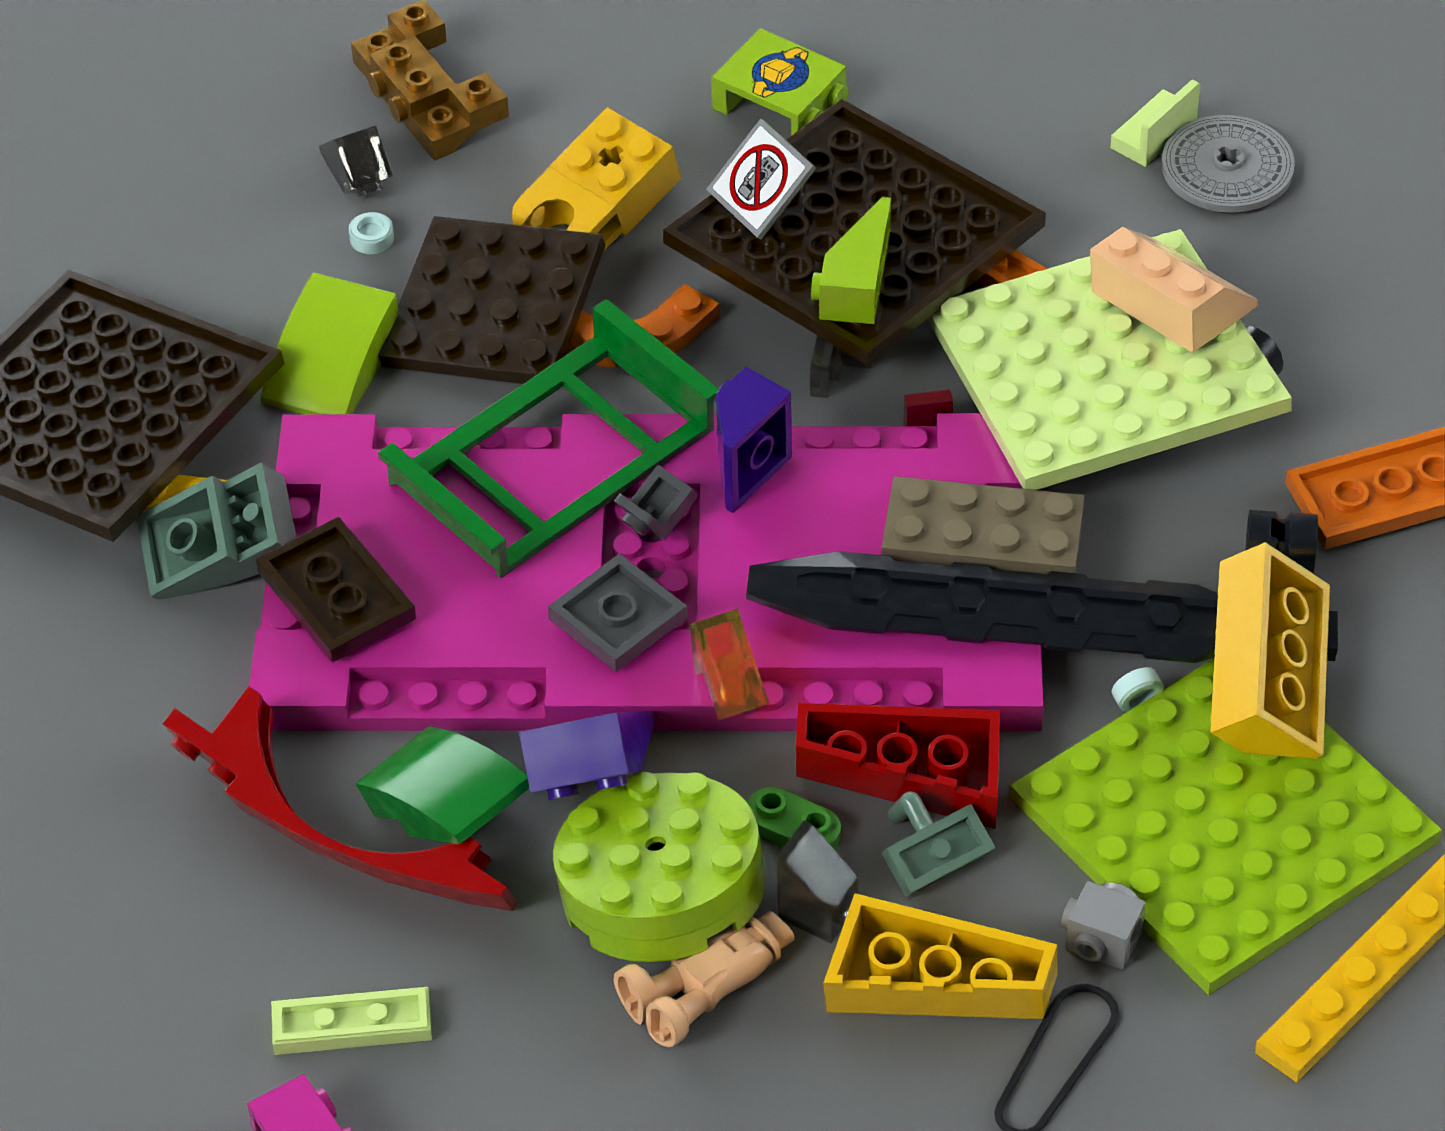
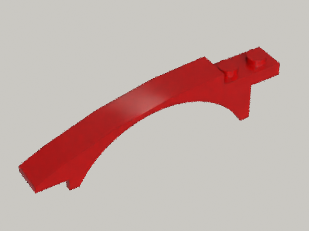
(245, 763)

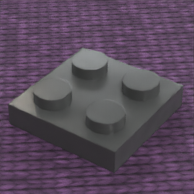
(617, 612)

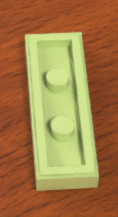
(351, 1020)

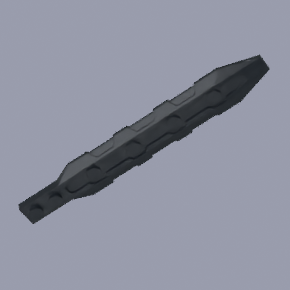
(997, 605)

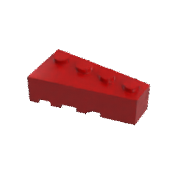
(893, 750)

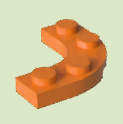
(672, 323)

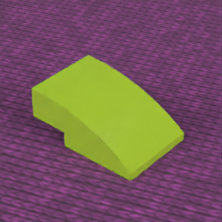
(330, 346)

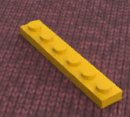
(1358, 978)

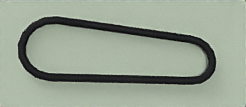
(1034, 1043)

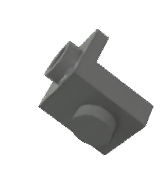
(657, 504)

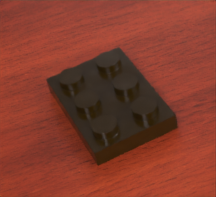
(335, 589)

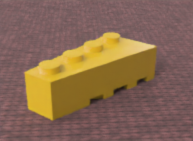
(935, 966)

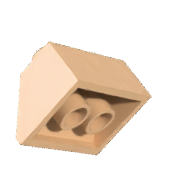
(1165, 289)

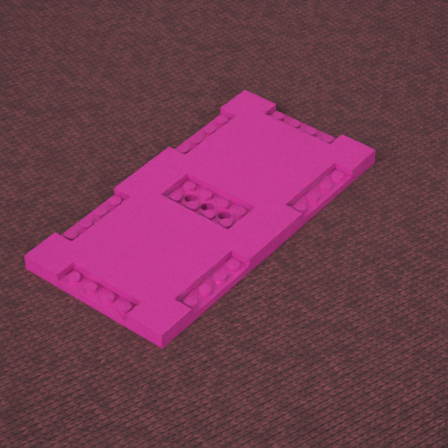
(486, 643)

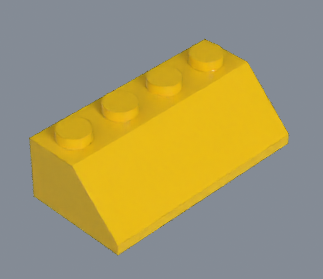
(1270, 655)

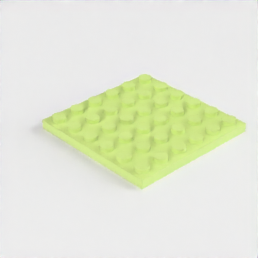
(1087, 384)

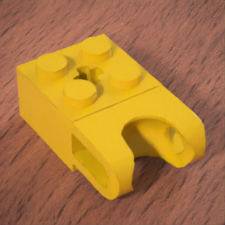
(601, 181)

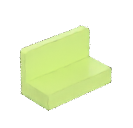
(1150, 128)

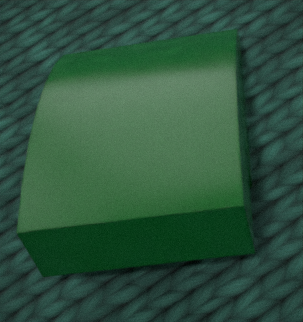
(442, 786)

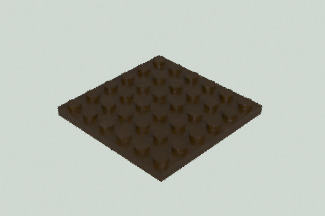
(941, 239)
(113, 400)

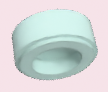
(371, 233)
(1136, 688)

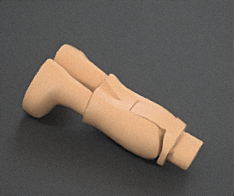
(703, 978)

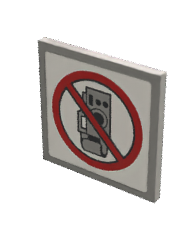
(761, 178)

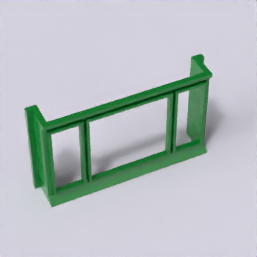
(630, 348)

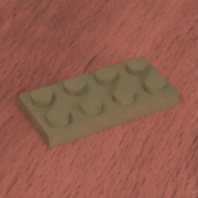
(982, 526)

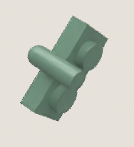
(935, 847)

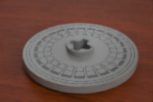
(1228, 163)

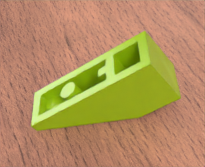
(854, 269)

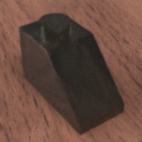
(357, 161)
(814, 884)

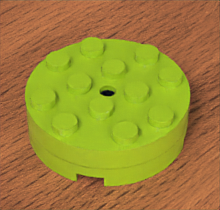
(659, 866)

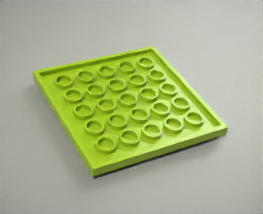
(1220, 839)

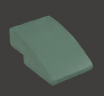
(214, 532)

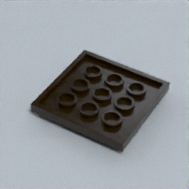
(492, 299)

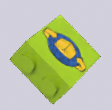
(780, 78)

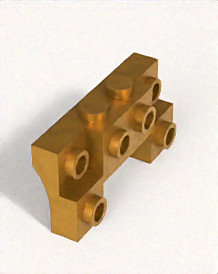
(419, 89)

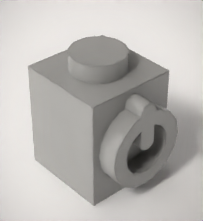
(1104, 923)

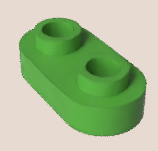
(790, 811)

